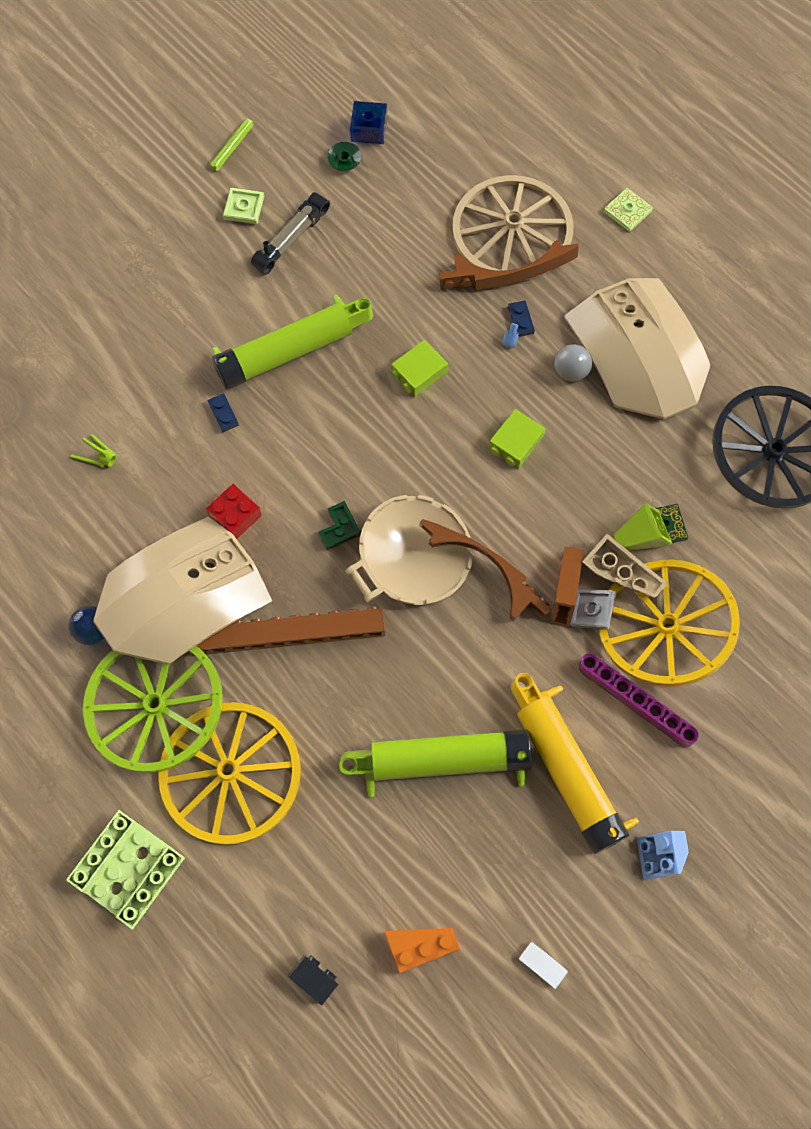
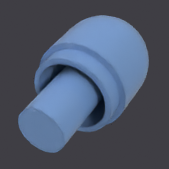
(511, 336)

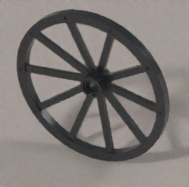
(766, 448)

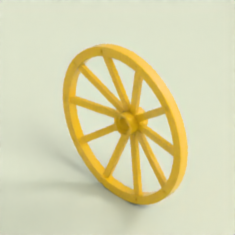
(673, 632)
(286, 803)

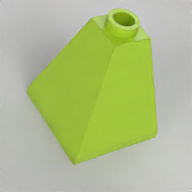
(643, 530)

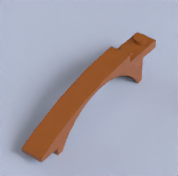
(471, 274)
(520, 594)

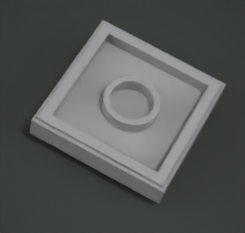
(593, 609)

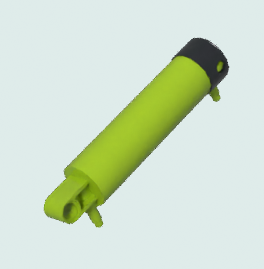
(290, 341)
(442, 757)

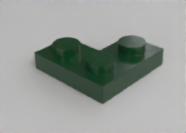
(344, 528)

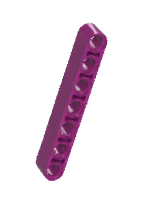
(648, 701)

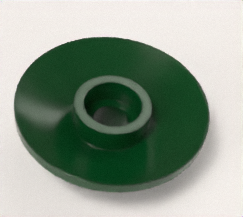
(342, 151)

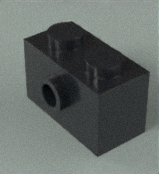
(313, 979)

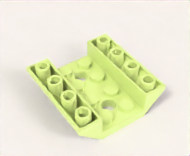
(115, 860)

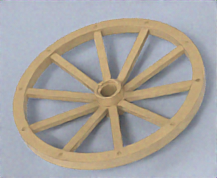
(509, 217)

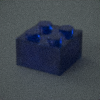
(368, 122)

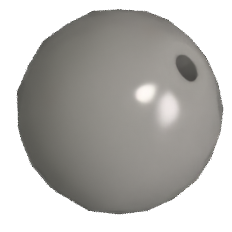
(573, 363)

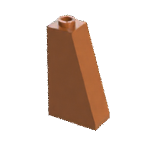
(567, 587)

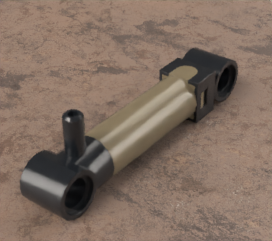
(308, 215)

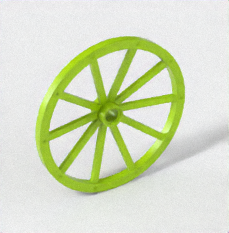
(158, 712)

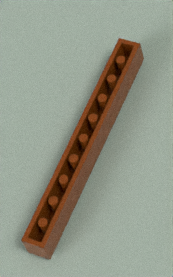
(296, 631)

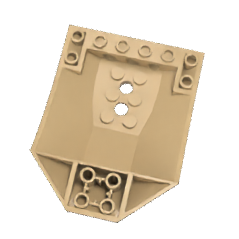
(645, 368)
(161, 612)

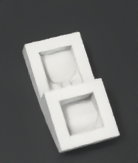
(543, 965)

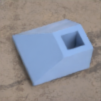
(662, 854)

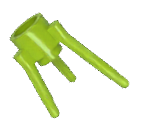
(106, 456)

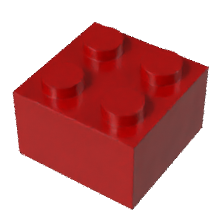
(234, 511)

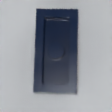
(521, 316)
(223, 412)

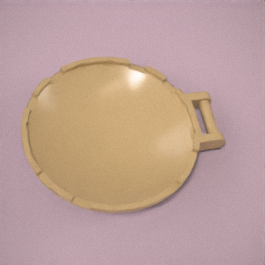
(400, 559)

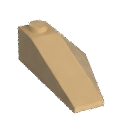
(620, 566)

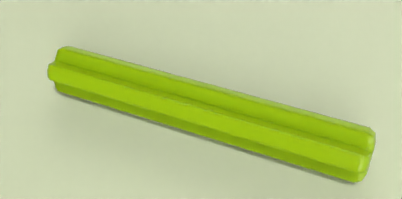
(230, 146)

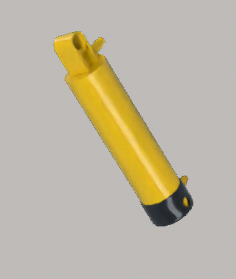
(568, 766)

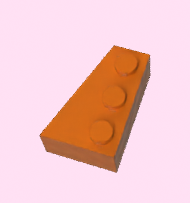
(420, 946)

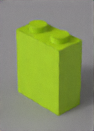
(419, 368)
(516, 439)

